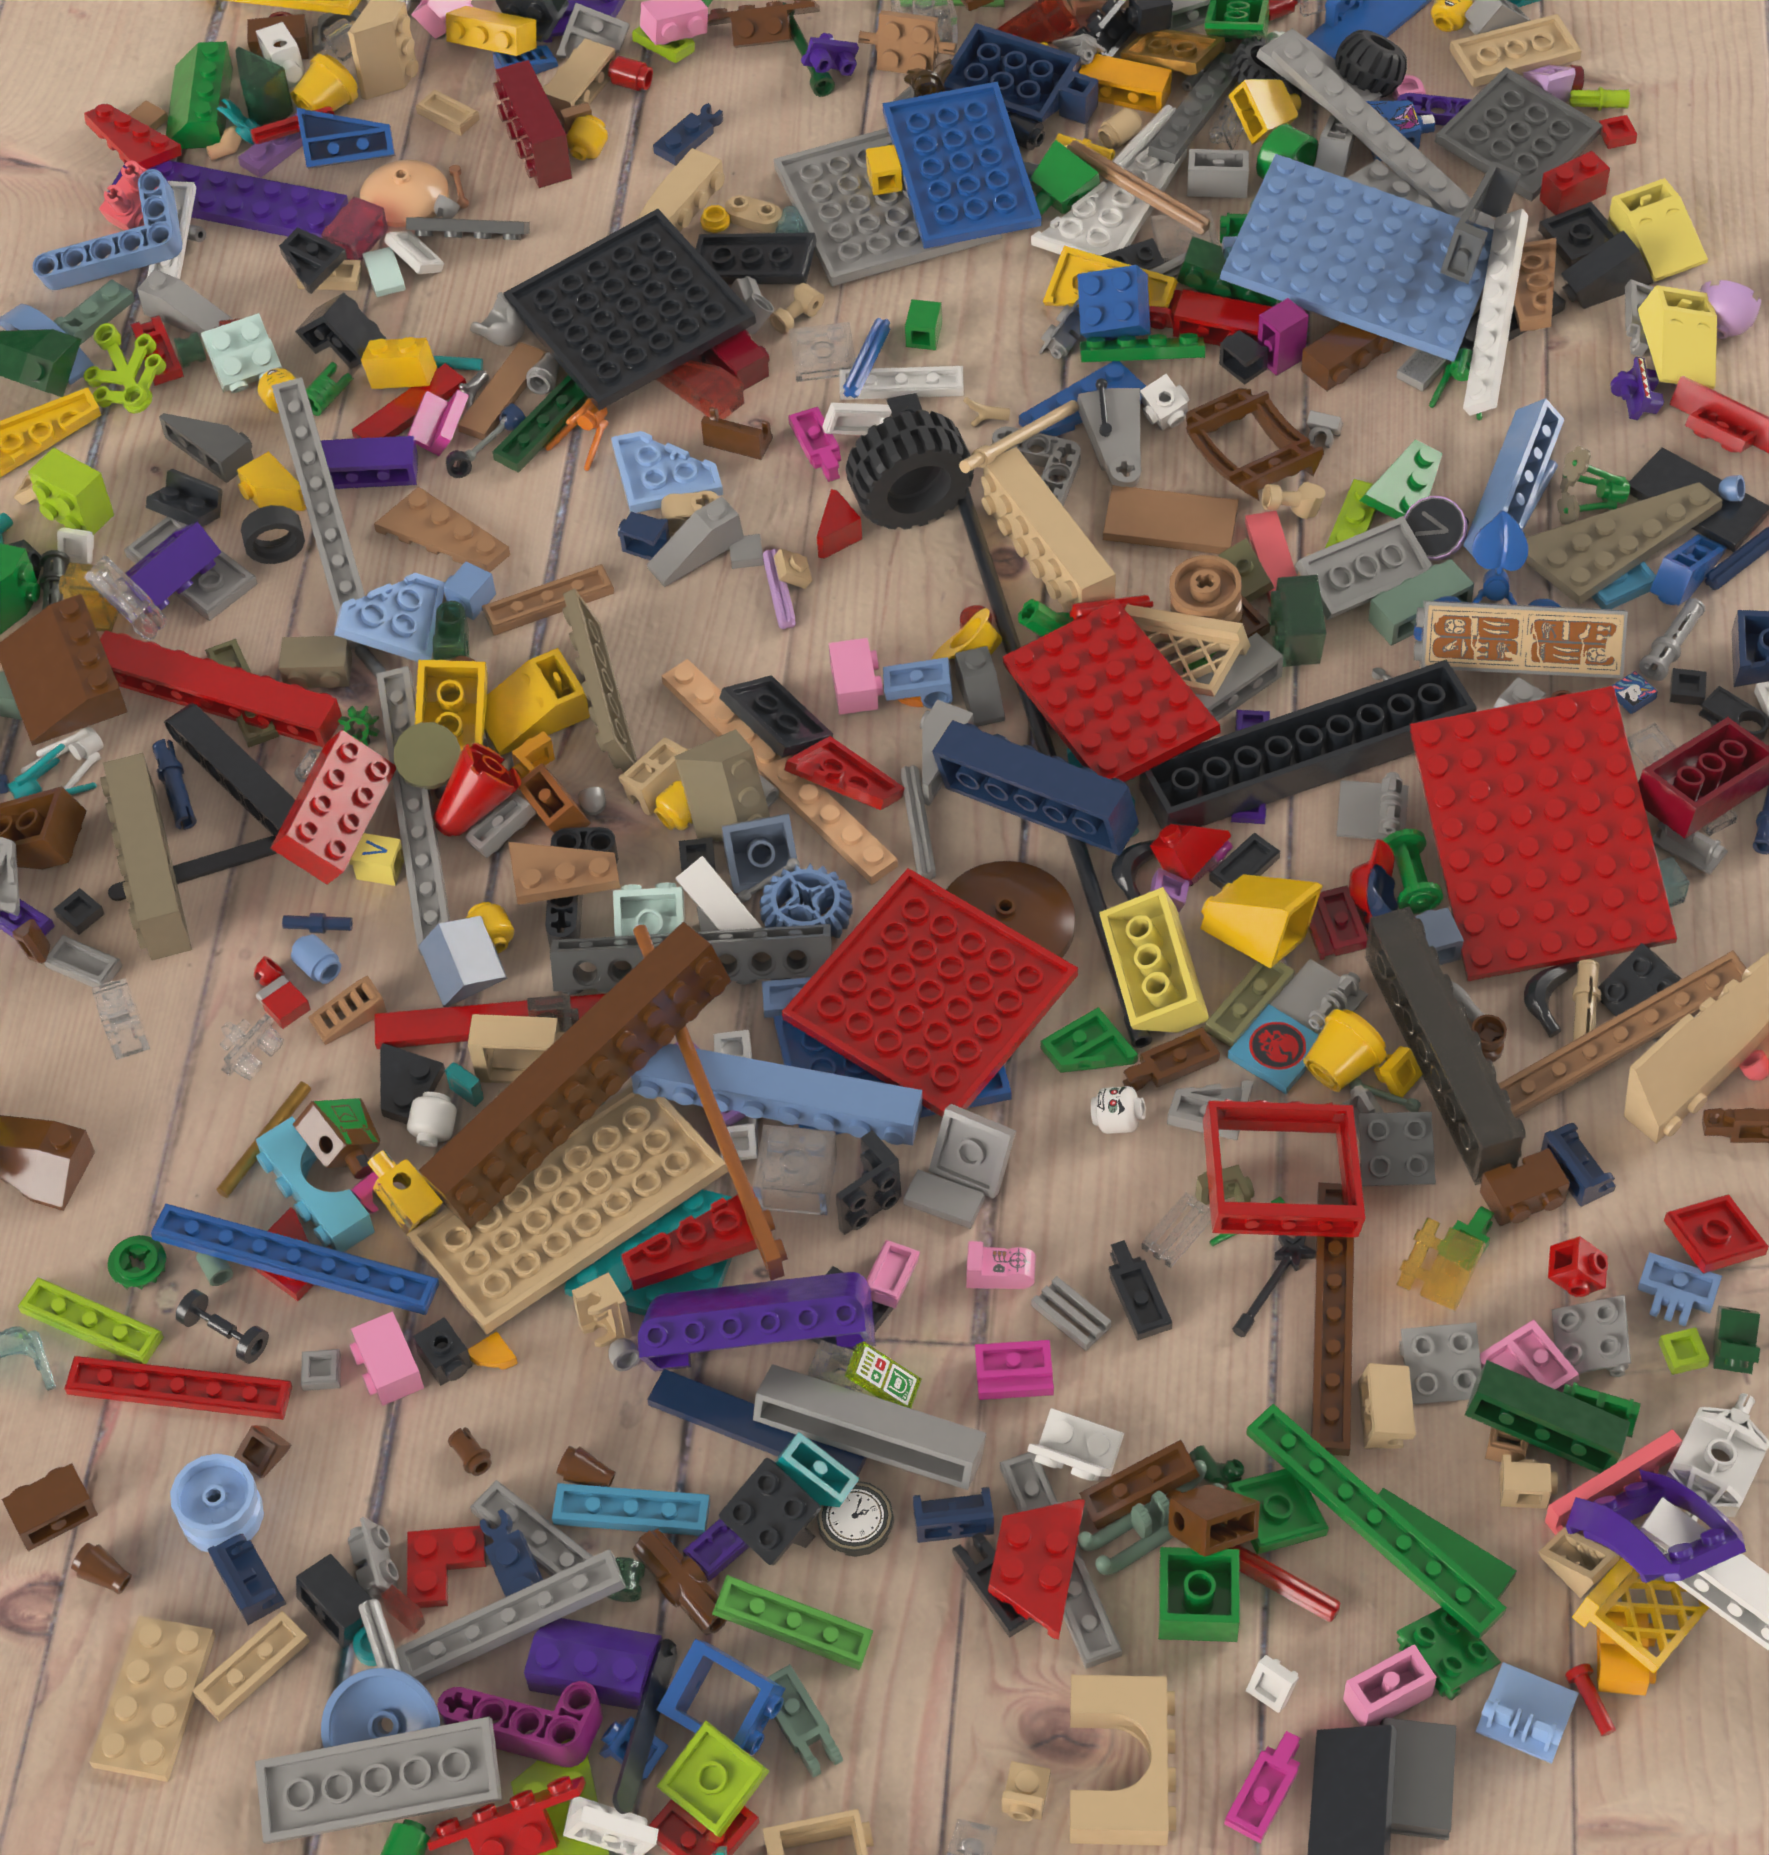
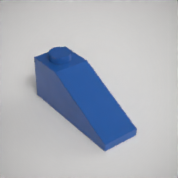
(1686, 569)

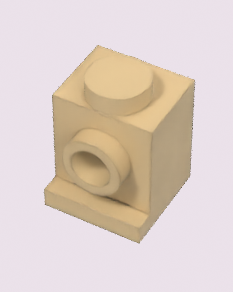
(1526, 1483)

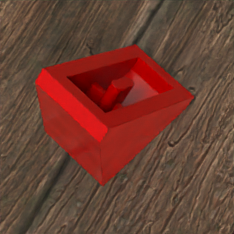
(838, 526)

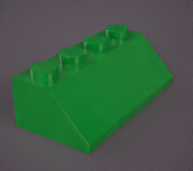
(198, 87)

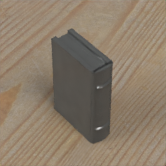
(1423, 1778)

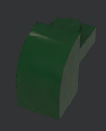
(1736, 1339)

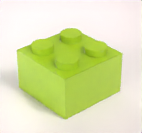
(70, 492)

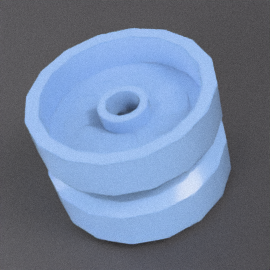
(216, 1501)

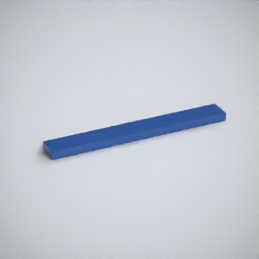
(295, 1259)

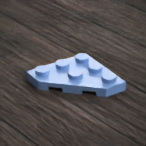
(656, 470)
(395, 617)

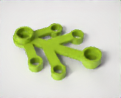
(136, 395)

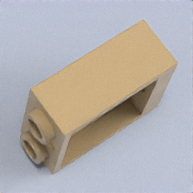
(508, 1035)
(818, 1830)

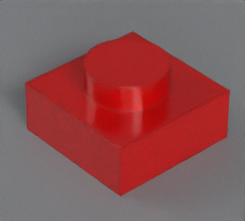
(1618, 131)

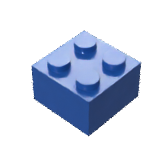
(1114, 303)

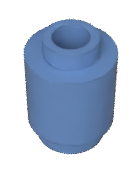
(316, 959)

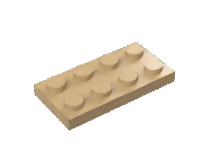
(1515, 47)
(152, 1698)

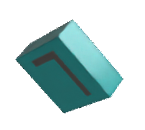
(464, 1084)

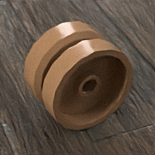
(1207, 588)

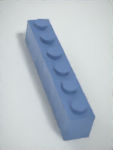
(1519, 466)

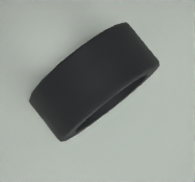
(267, 519)

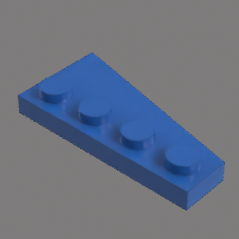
(1117, 377)

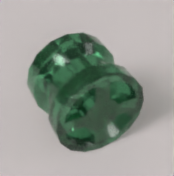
(190, 349)
(631, 1572)

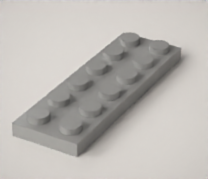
(378, 1780)

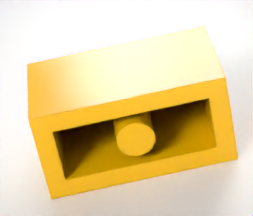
(399, 363)

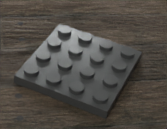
(1518, 128)

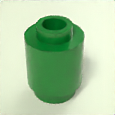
(406, 1839)

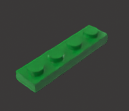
(1154, 348)

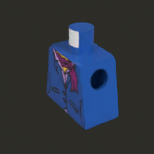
(1404, 119)

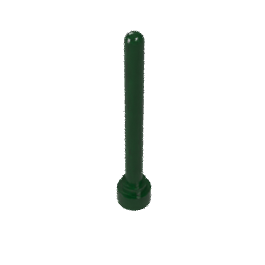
(820, 83)

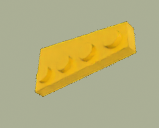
(1064, 282)
(43, 426)

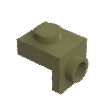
(1233, 1183)

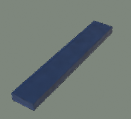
(730, 1417)

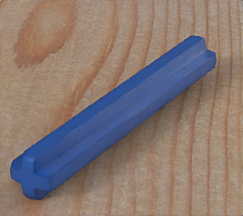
(866, 358)

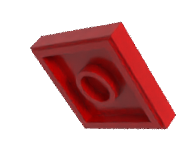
(1715, 1233)

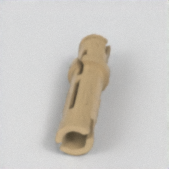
(1586, 997)

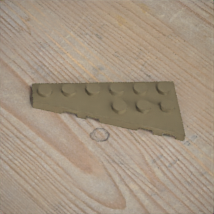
(1604, 547)

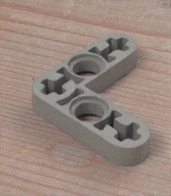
(1050, 458)

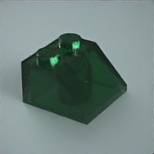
(263, 88)

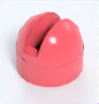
(1755, 1066)

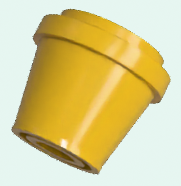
(325, 85)
(1344, 1050)

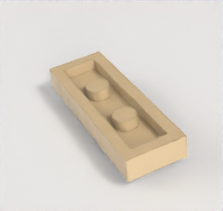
(250, 1666)

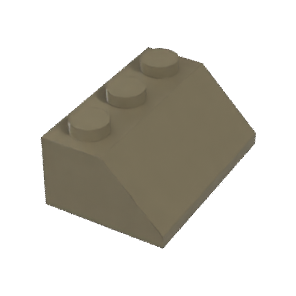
(721, 784)

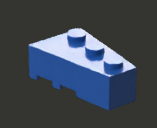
(341, 139)

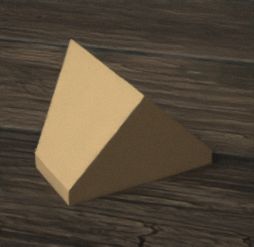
(1578, 1560)

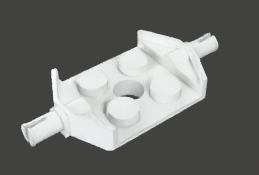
(1717, 1481)

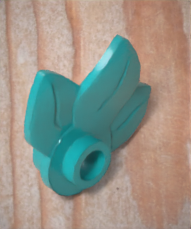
(235, 115)

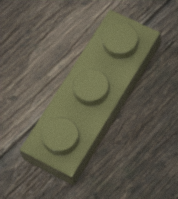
(1248, 1001)

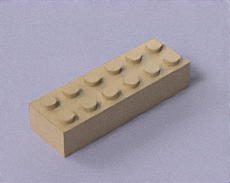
(1044, 532)

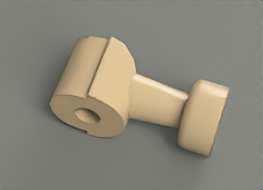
(806, 301)
(1303, 502)

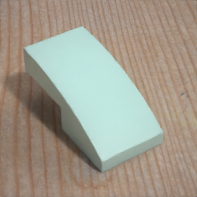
(384, 271)

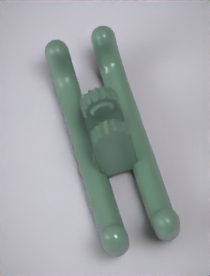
(1147, 1520)

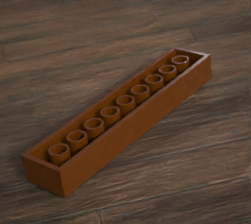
(576, 1075)

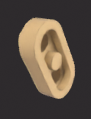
(753, 213)

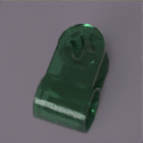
(451, 632)

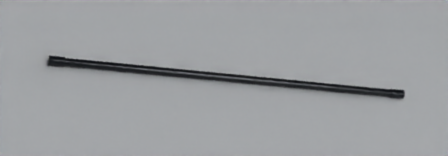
(1042, 739)

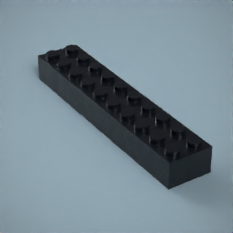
(1301, 748)

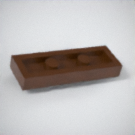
(1137, 1484)

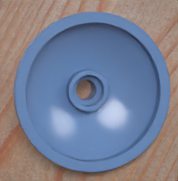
(370, 1695)

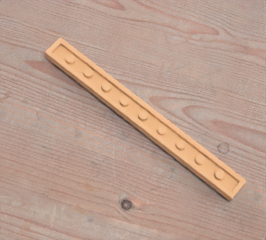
(803, 796)

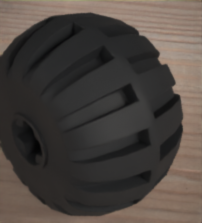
(1371, 62)

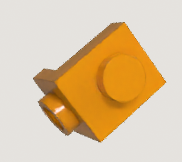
(532, 753)

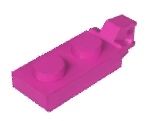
(818, 447)
(1265, 1789)

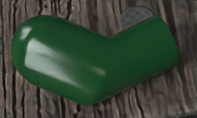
(1218, 1472)

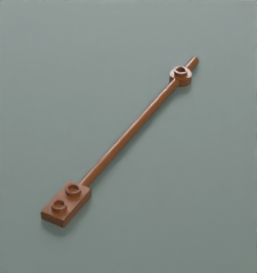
(759, 1220)

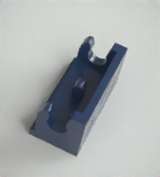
(1580, 1168)
(953, 1517)
(246, 1578)

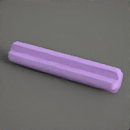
(779, 592)

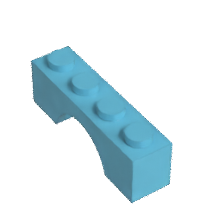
(336, 1215)

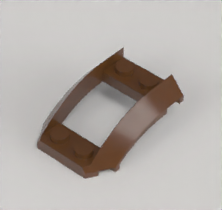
(1294, 448)

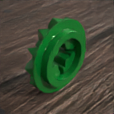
(140, 1248)

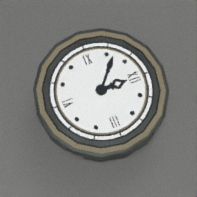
(859, 1523)

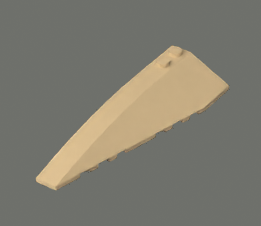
(1698, 1054)

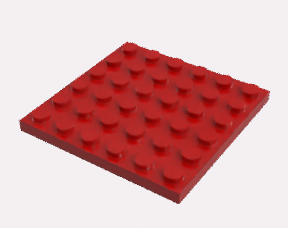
(930, 993)

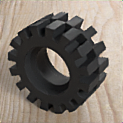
(1247, 65)

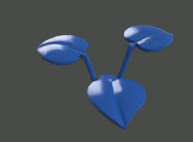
(1497, 547)

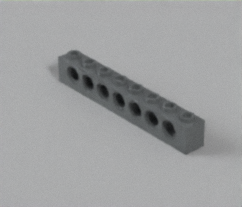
(741, 943)

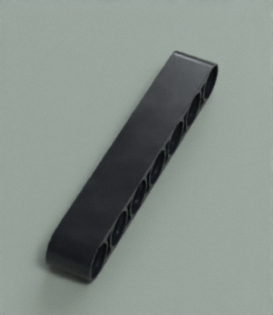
(231, 766)

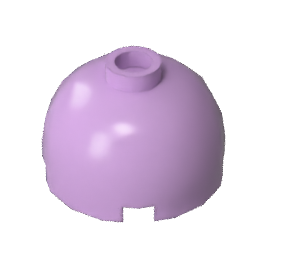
(1733, 306)

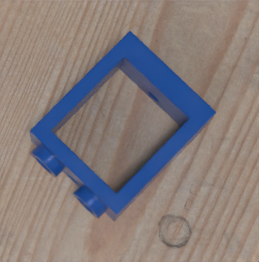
(691, 1677)

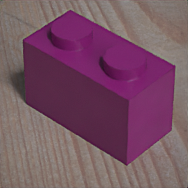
(1284, 333)

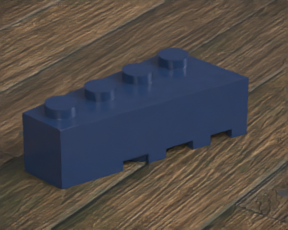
(1750, 647)

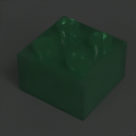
(1298, 620)

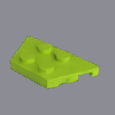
(537, 1778)

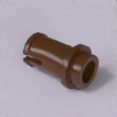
(474, 1457)

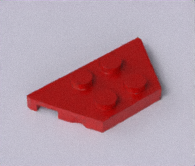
(1037, 1561)

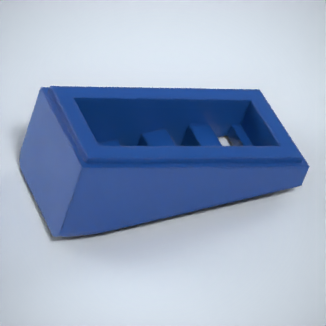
(539, 65)

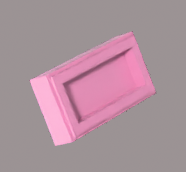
(891, 1273)

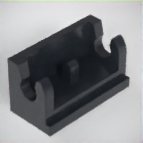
(332, 1598)

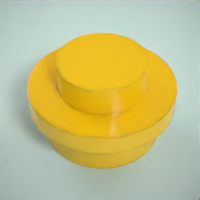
(715, 219)

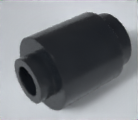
(1027, 131)

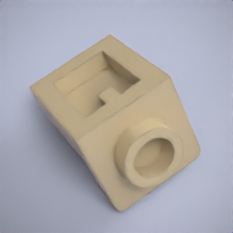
(1025, 1791)

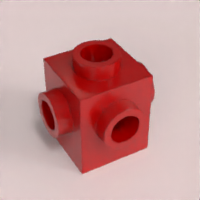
(1577, 1267)

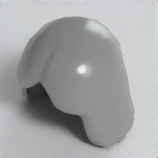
(502, 325)

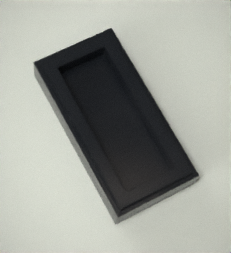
(1250, 858)

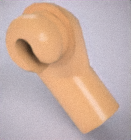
(228, 144)

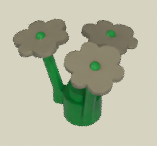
(1611, 489)

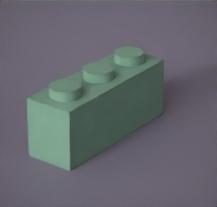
(1396, 609)

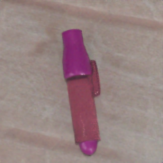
(1212, 863)

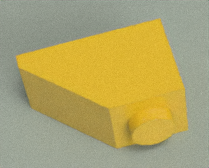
(269, 484)

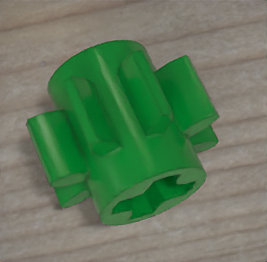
(360, 717)

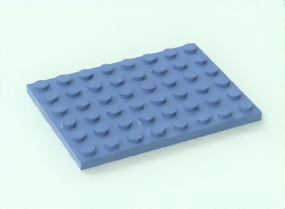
(1356, 257)

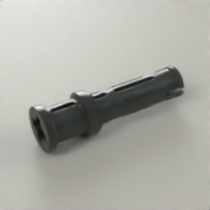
(51, 575)

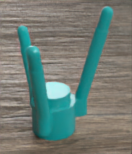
(27, 783)

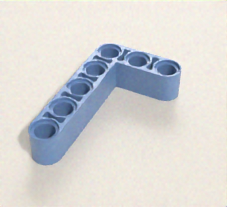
(120, 244)

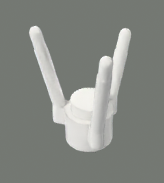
(82, 745)

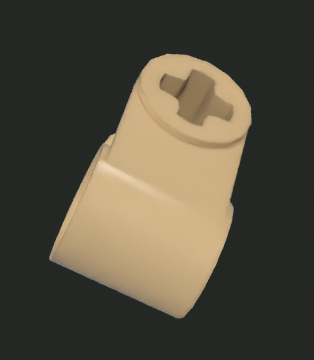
(680, 507)

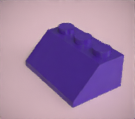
(174, 563)
(605, 1656)

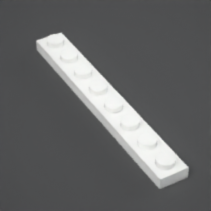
(1495, 312)

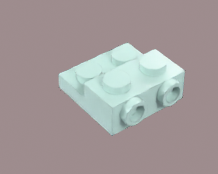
(240, 352)
(657, 908)

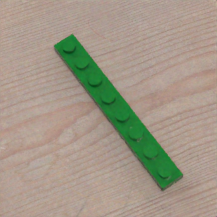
(1376, 1521)

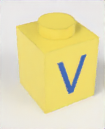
(378, 859)

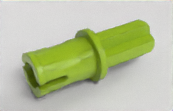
(1600, 98)

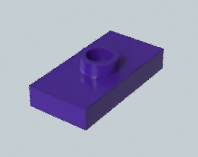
(715, 1549)

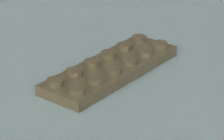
(600, 682)

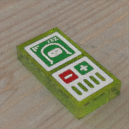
(882, 1376)

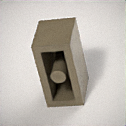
(316, 661)

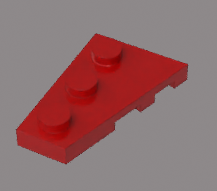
(846, 773)

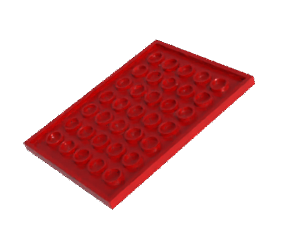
(1542, 833)

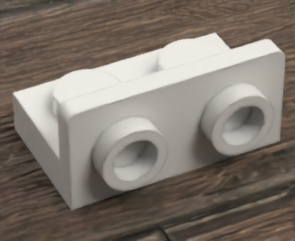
(608, 1828)

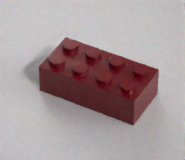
(532, 124)
(1705, 777)

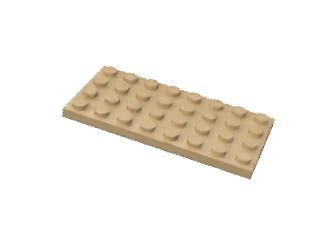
(577, 1206)

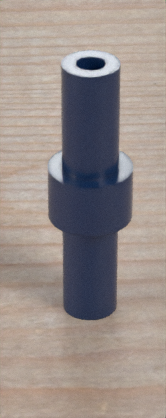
(317, 923)

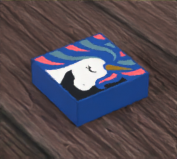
(1634, 692)

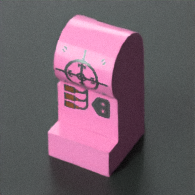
(999, 1267)

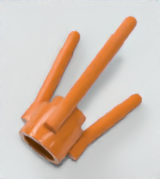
(588, 418)

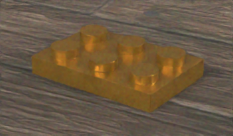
(1174, 50)

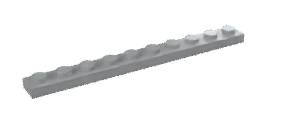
(1373, 129)
(318, 493)
(413, 811)

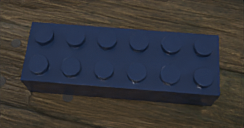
(1036, 787)

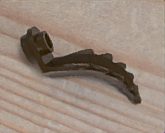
(927, 81)

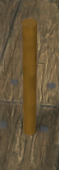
(249, 1157)

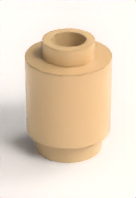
(1120, 128)

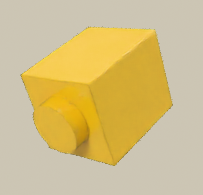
(884, 169)

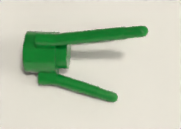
(1459, 370)

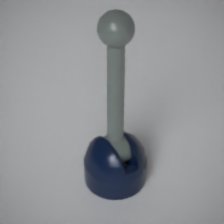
(509, 419)

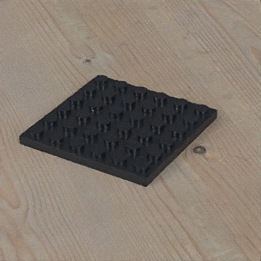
(629, 308)

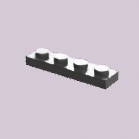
(454, 227)

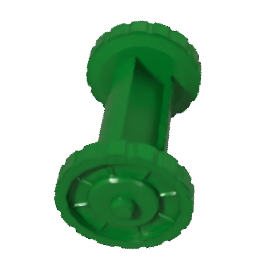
(1417, 891)

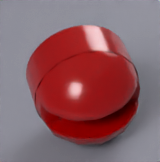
(267, 971)

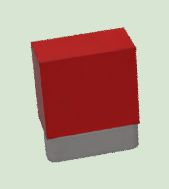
(283, 1001)

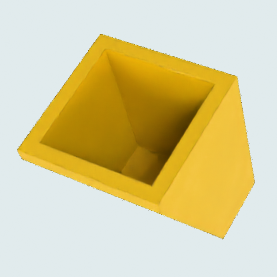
(1262, 915)

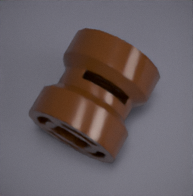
(1492, 1035)

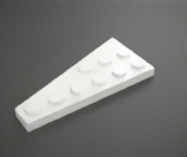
(1107, 215)

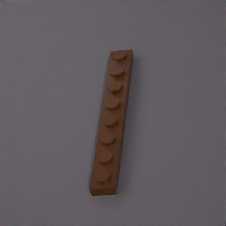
(1333, 1334)

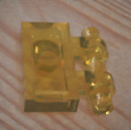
(1451, 1269)

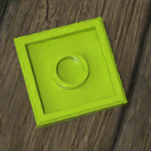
(713, 1779)

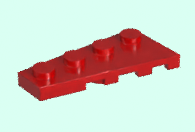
(131, 137)
(693, 1245)

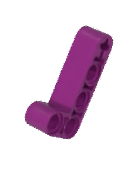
(517, 1718)

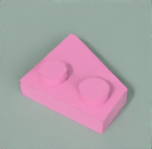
(1533, 1356)

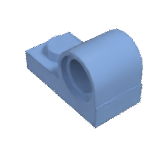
(924, 678)

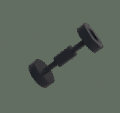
(193, 1308)

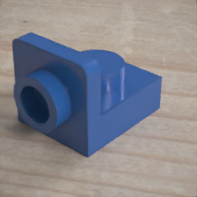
(617, 1739)

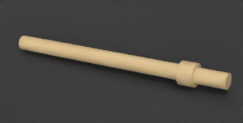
(986, 454)

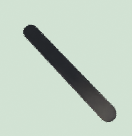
(211, 863)
(644, 1727)

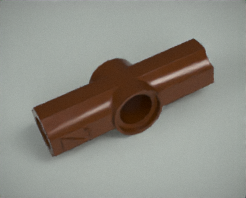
(679, 1580)

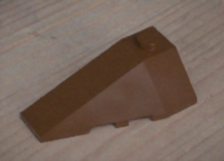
(43, 1158)

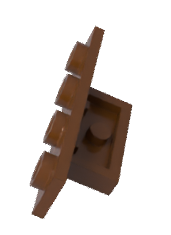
(761, 25)

